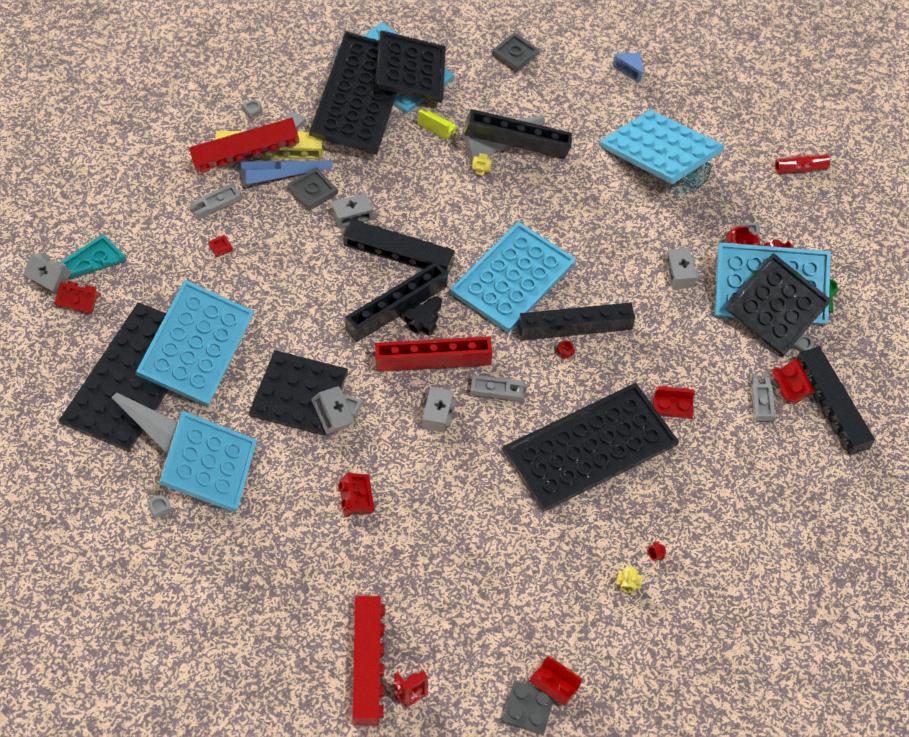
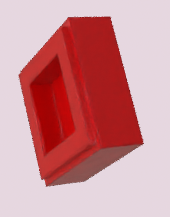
(220, 246)

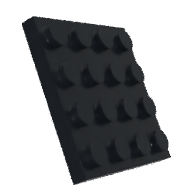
(410, 66)
(778, 304)
(290, 386)

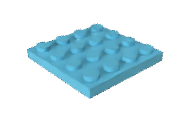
(208, 461)

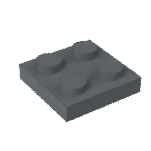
(515, 52)
(312, 188)
(528, 708)

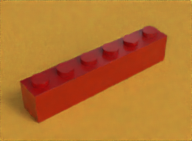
(244, 145)
(433, 353)
(367, 663)

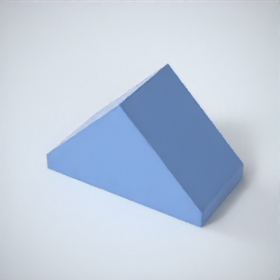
(629, 64)

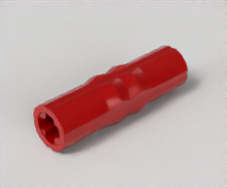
(802, 163)

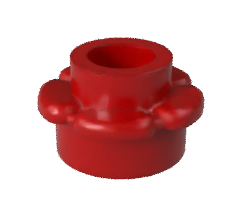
(565, 344)
(656, 551)

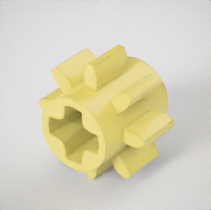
(481, 164)
(629, 580)

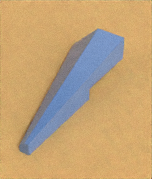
(267, 170)

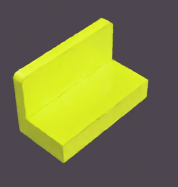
(436, 124)

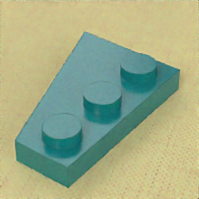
(93, 257)

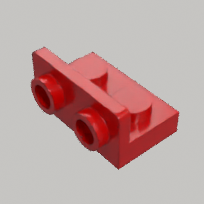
(77, 297)
(793, 381)
(674, 402)
(356, 494)
(556, 680)
(412, 689)

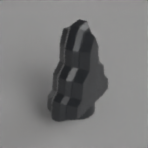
(423, 316)

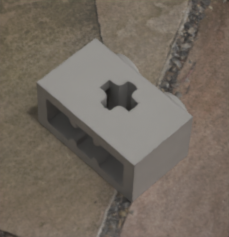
(353, 208)
(681, 268)
(46, 271)
(438, 409)
(332, 410)

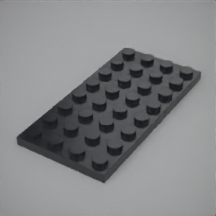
(351, 106)
(93, 408)
(589, 446)

